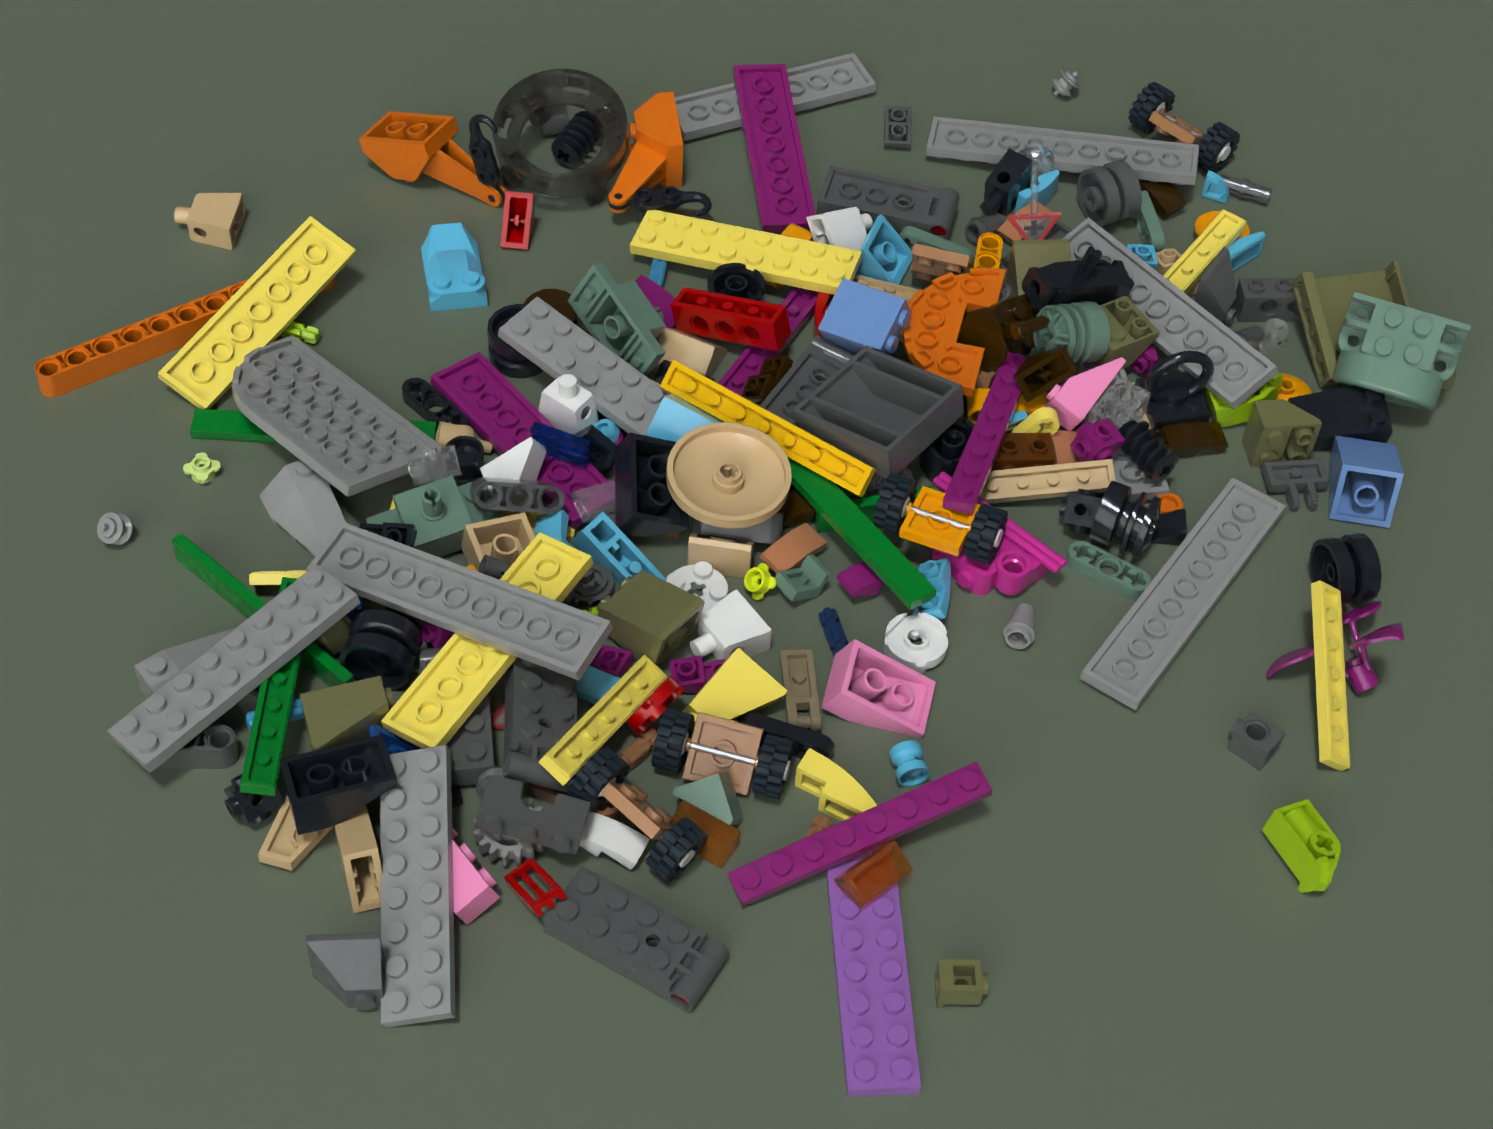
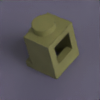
(960, 982)

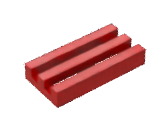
(543, 898)

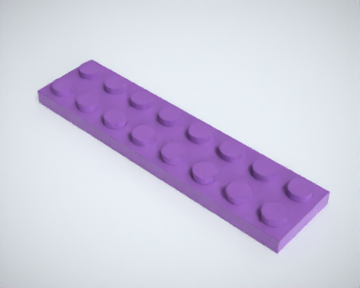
(873, 991)

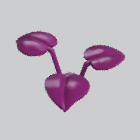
(1358, 667)

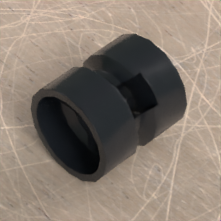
(470, 458)

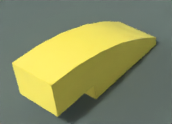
(837, 790)

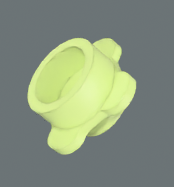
(202, 468)

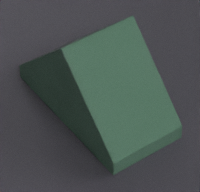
(713, 795)

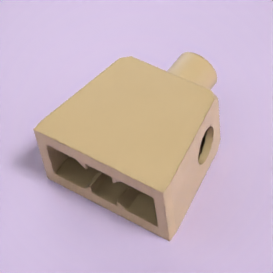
(213, 218)

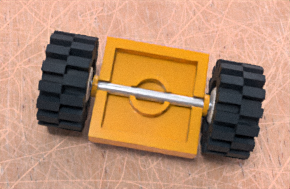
(937, 527)

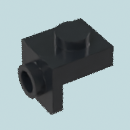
(601, 448)

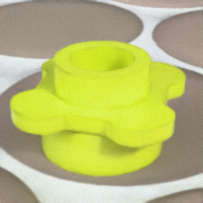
(753, 578)

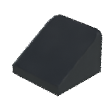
(1171, 528)

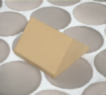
(690, 351)
(725, 555)

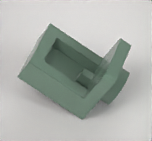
(803, 581)

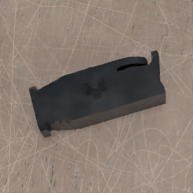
(1077, 281)

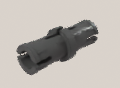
(1247, 190)

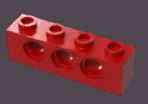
(731, 318)

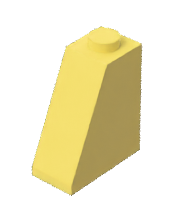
(736, 689)

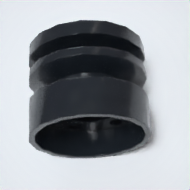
(1125, 519)

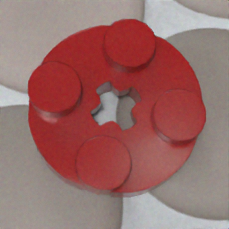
(654, 705)

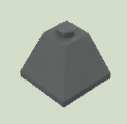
(1217, 289)
(349, 967)

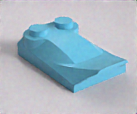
(453, 268)

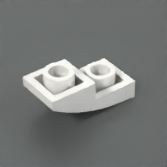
(613, 839)

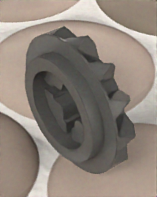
(602, 585)

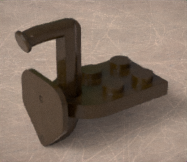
(1003, 329)

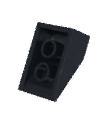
(1347, 413)
(336, 781)

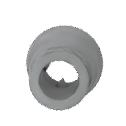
(1021, 627)

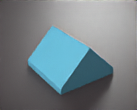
(884, 253)
(676, 418)

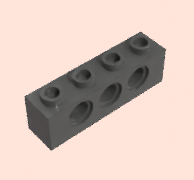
(1266, 299)

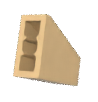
(360, 860)

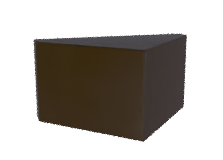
(1043, 372)

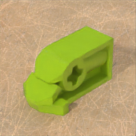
(1228, 417)
(1304, 844)

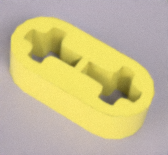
(1040, 421)

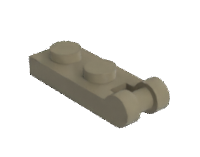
(801, 687)

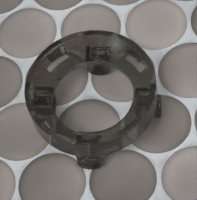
(533, 101)

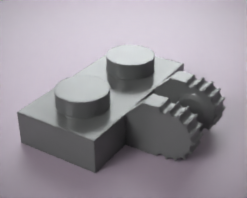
(1294, 477)

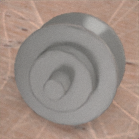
(1065, 83)
(114, 528)

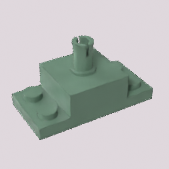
(619, 318)
(438, 514)

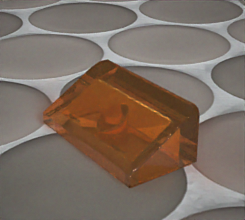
(722, 837)
(873, 873)

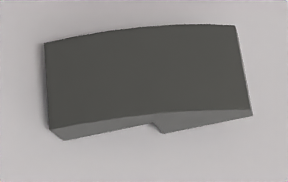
(897, 126)

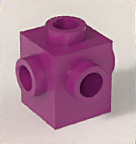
(1097, 441)

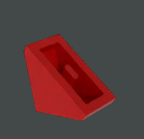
(518, 220)

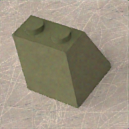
(1033, 254)
(651, 616)
(345, 711)

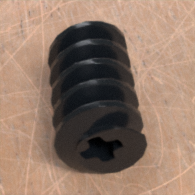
(575, 140)
(1147, 450)

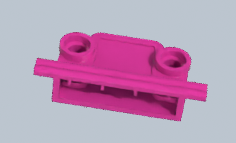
(1016, 564)

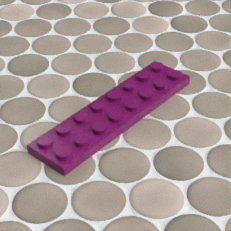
(773, 146)
(505, 421)

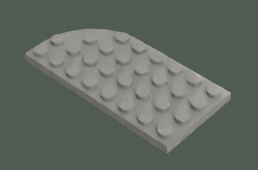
(325, 417)

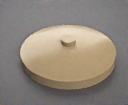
(728, 475)

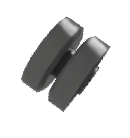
(1109, 193)

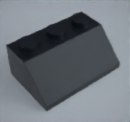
(641, 488)

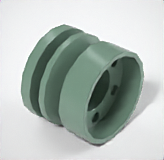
(1078, 327)

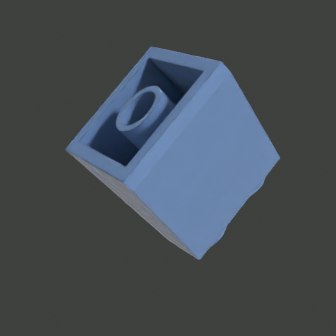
(864, 318)
(1363, 481)

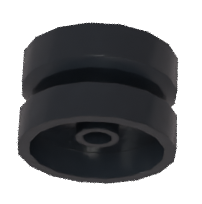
(502, 355)
(1347, 565)
(381, 646)

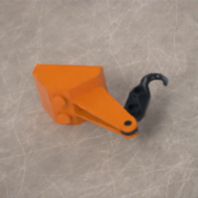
(423, 143)
(654, 160)

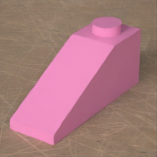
(1081, 392)

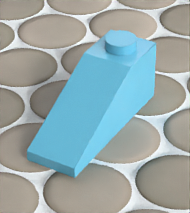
(613, 549)

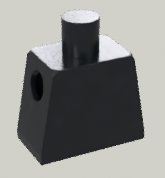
(1004, 183)

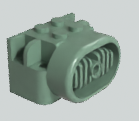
(1397, 351)

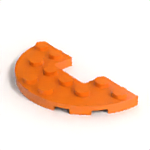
(938, 320)

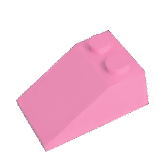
(878, 691)

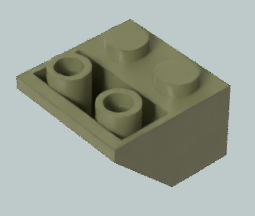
(1129, 331)
(1279, 432)

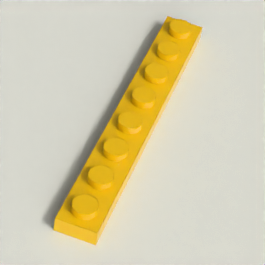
(795, 441)

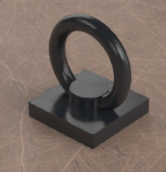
(1177, 396)

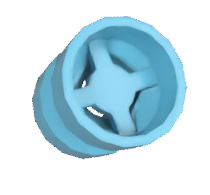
(910, 767)

